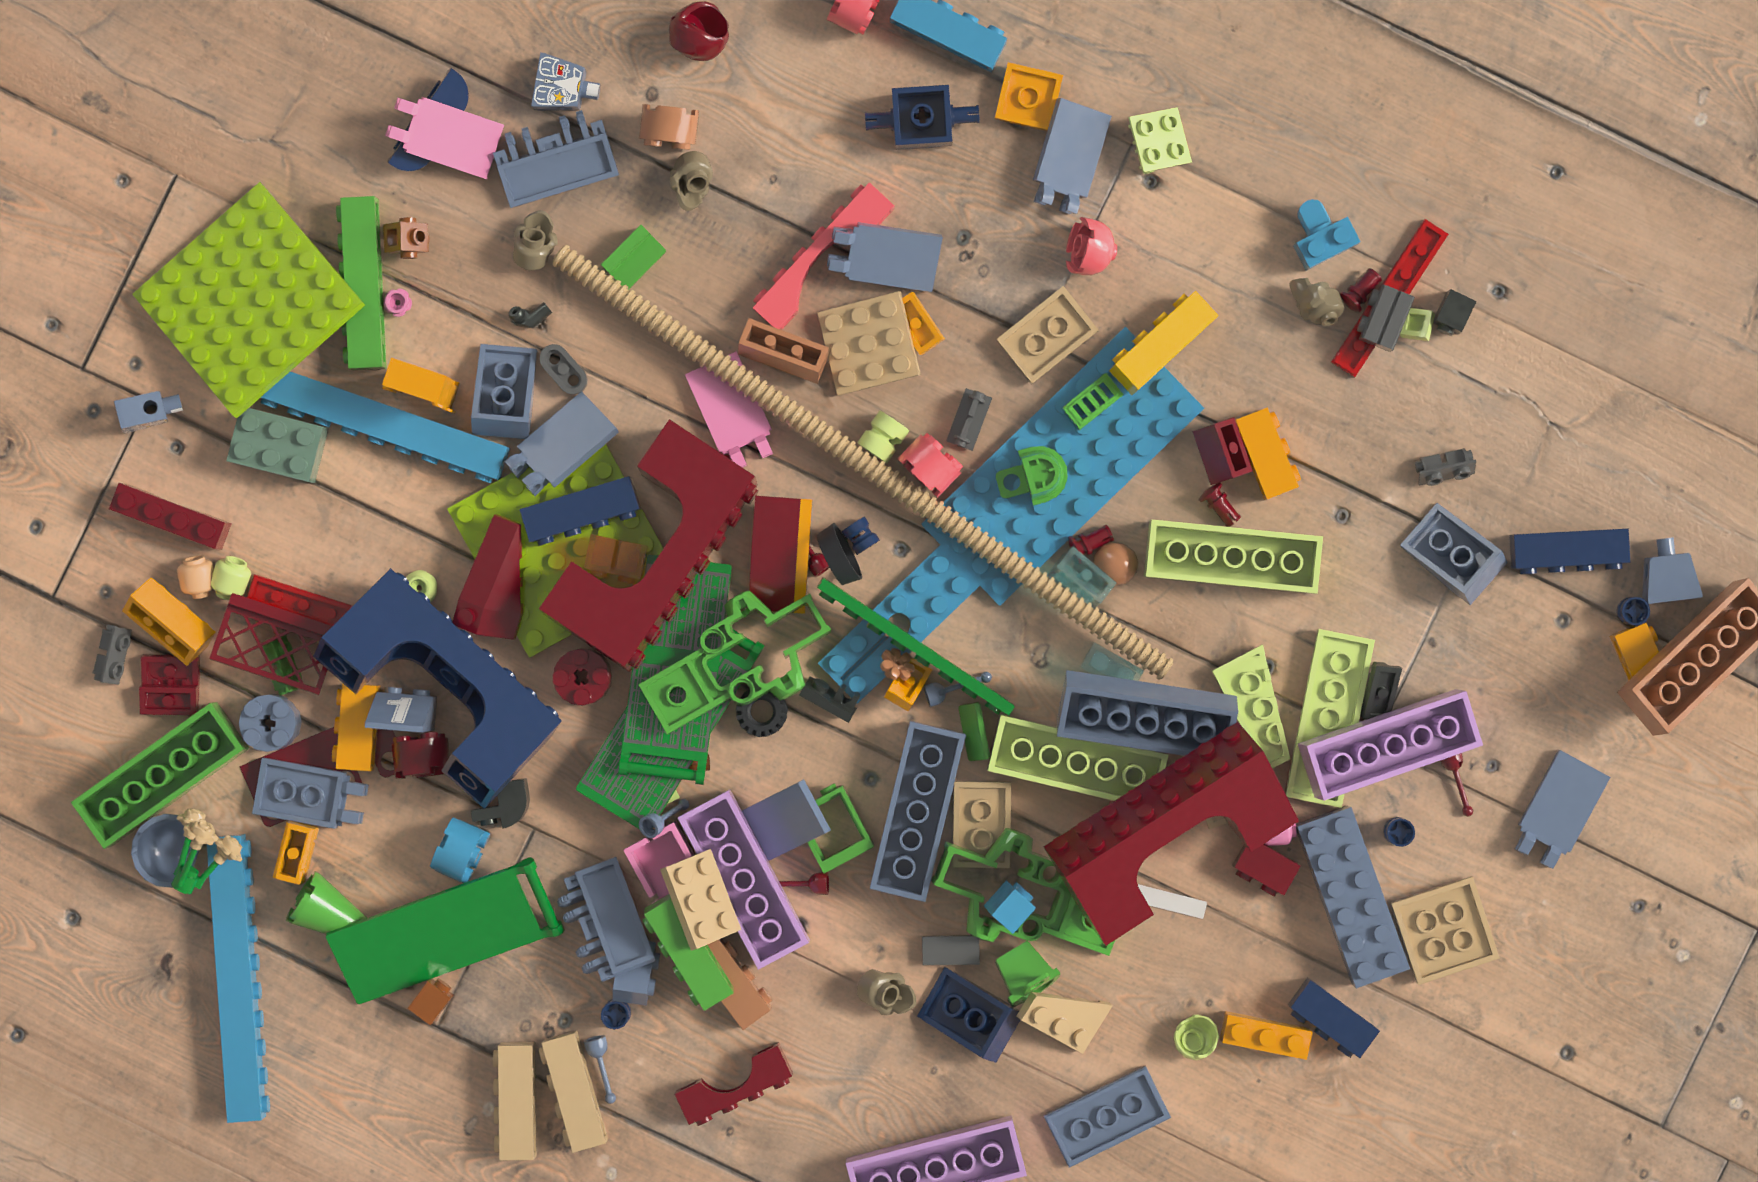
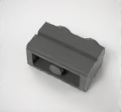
(1385, 317)

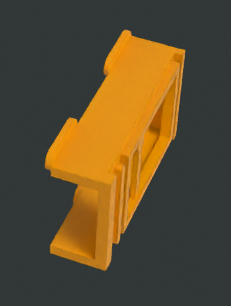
(420, 383)

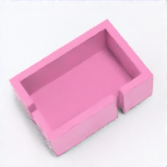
(652, 855)

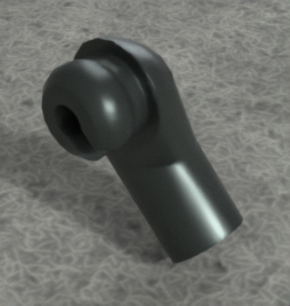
(529, 318)

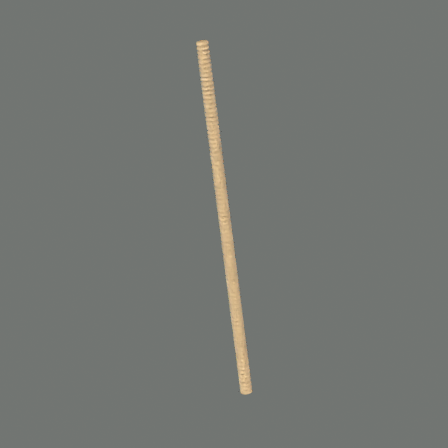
(861, 461)

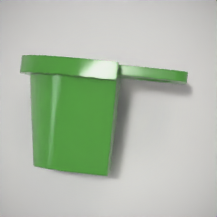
(1040, 474)
(1025, 972)

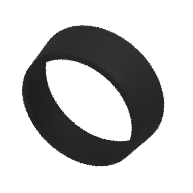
(839, 555)

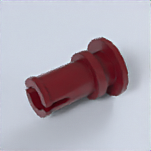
(1359, 292)
(1219, 503)
(1092, 540)

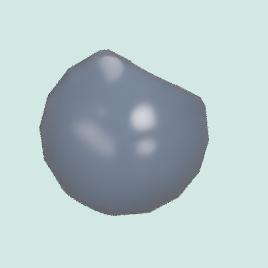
(158, 849)

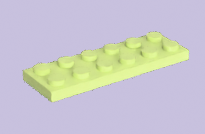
(1330, 701)

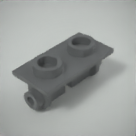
(969, 419)
(1458, 466)
(116, 642)

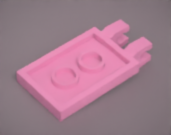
(448, 136)
(730, 415)

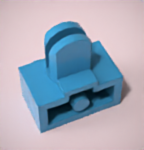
(1323, 237)

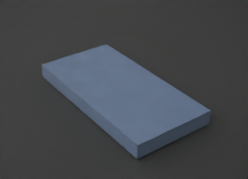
(1107, 1116)

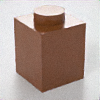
(431, 1000)

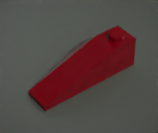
(491, 594)

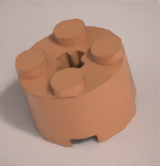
(668, 125)

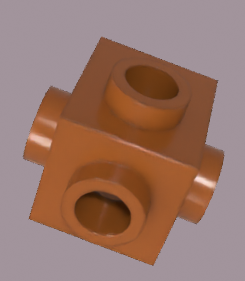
(406, 238)

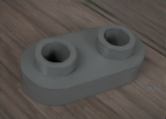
(564, 369)

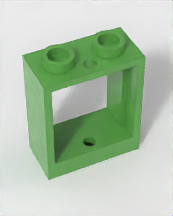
(852, 850)

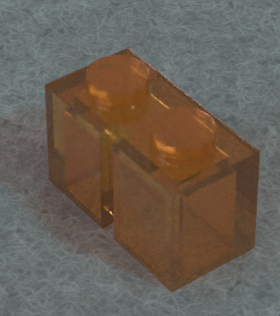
(616, 557)

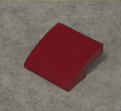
(169, 685)

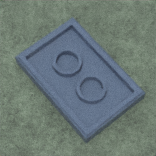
(786, 820)

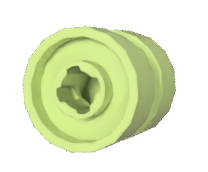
(883, 436)

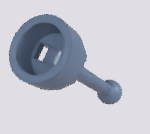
(936, 692)
(656, 821)
(596, 1048)

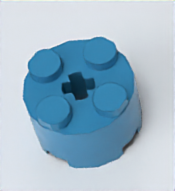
(459, 850)

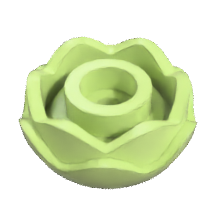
(426, 581)

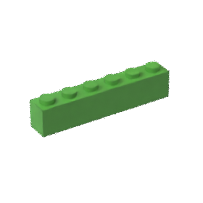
(363, 273)

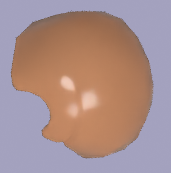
(1117, 562)

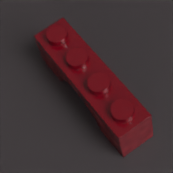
(170, 516)
(702, 1100)

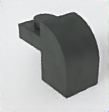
(512, 805)

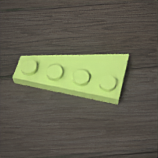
(1257, 705)

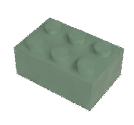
(278, 445)

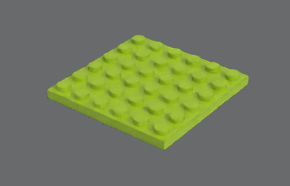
(248, 300)
(546, 563)

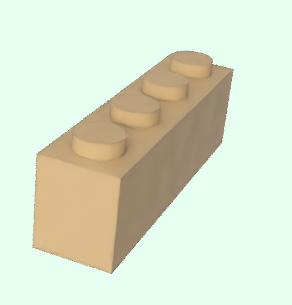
(574, 1091)
(516, 1101)

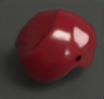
(699, 31)

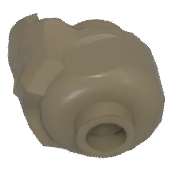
(691, 179)
(534, 241)
(1317, 301)
(886, 992)

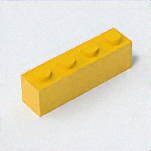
(1163, 343)

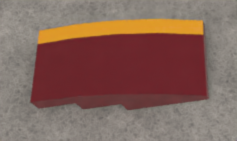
(780, 551)

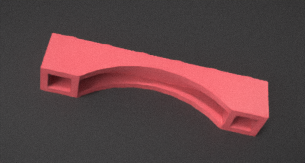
(782, 300)

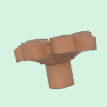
(896, 665)

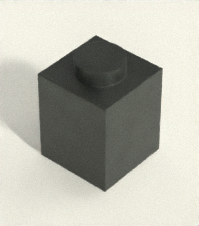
(1453, 312)

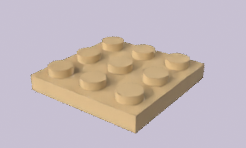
(869, 343)
(1445, 930)

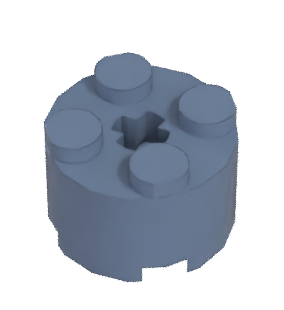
(281, 711)

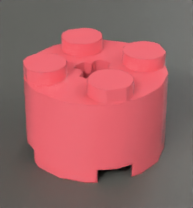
(852, 14)
(930, 465)

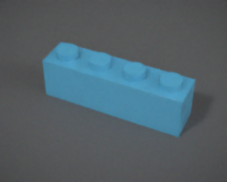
(951, 31)

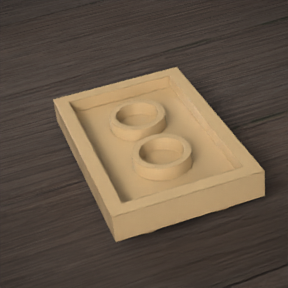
(1047, 335)
(979, 818)
(700, 899)

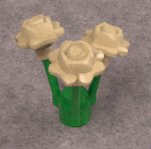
(200, 833)

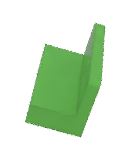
(634, 257)

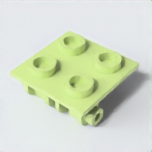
(1159, 140)

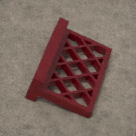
(276, 619)

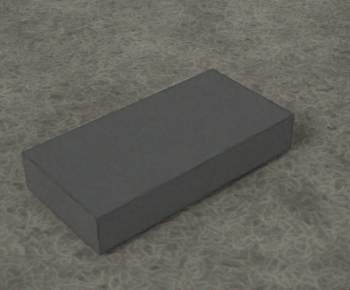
(950, 950)

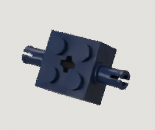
(909, 131)

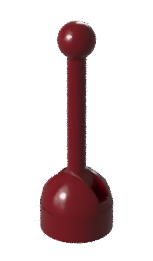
(817, 563)
(1453, 764)
(817, 883)

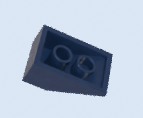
(970, 1015)

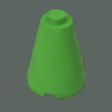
(322, 907)

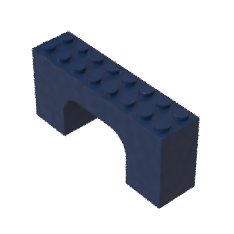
(401, 624)

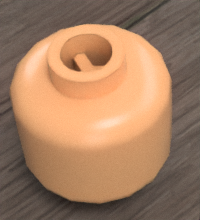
(195, 576)

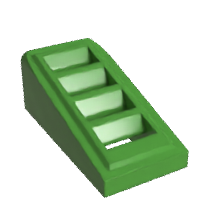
(1075, 417)

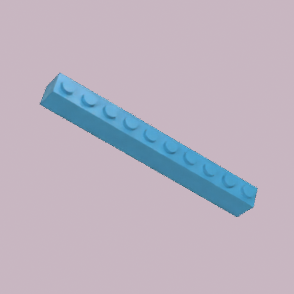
(388, 424)
(238, 986)

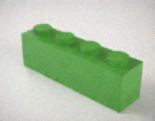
(697, 967)

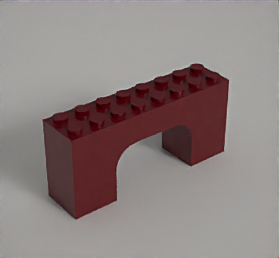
(629, 619)
(1105, 851)

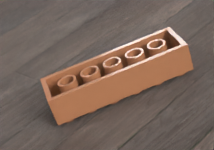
(1695, 659)

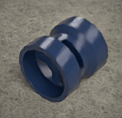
(865, 540)
(1639, 611)
(1402, 834)
(614, 1018)

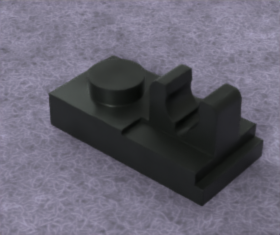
(1380, 690)
(836, 703)

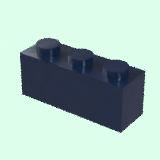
(1332, 1019)

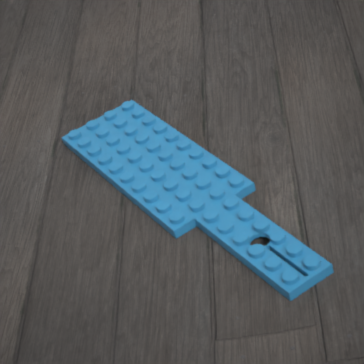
(1098, 465)

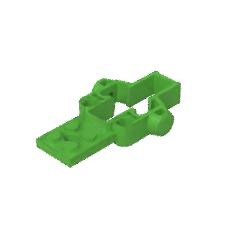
(699, 683)
(1064, 917)

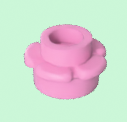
(405, 302)

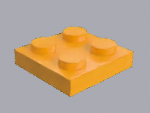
(1028, 96)

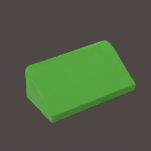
(974, 728)

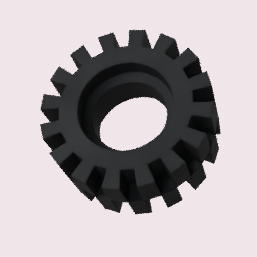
(762, 729)

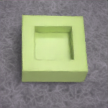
(1418, 324)

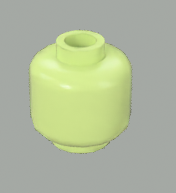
(230, 577)

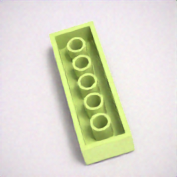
(1233, 556)
(1091, 768)

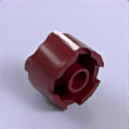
(566, 678)
(420, 756)

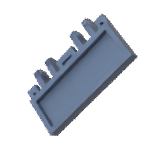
(556, 165)
(610, 917)

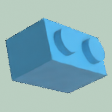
(1010, 905)

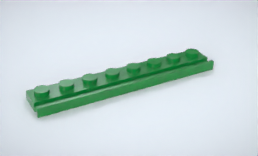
(923, 653)

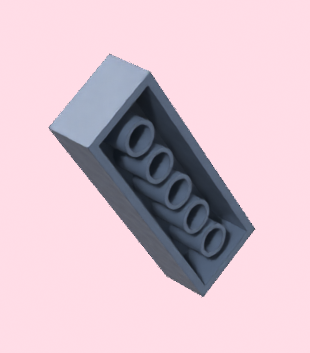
(1141, 713)
(917, 811)
(1352, 896)

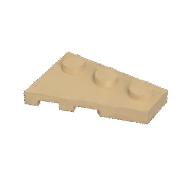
(1065, 1019)

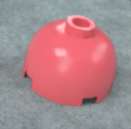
(1090, 246)

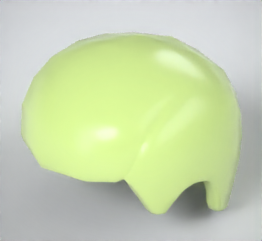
(1196, 1037)

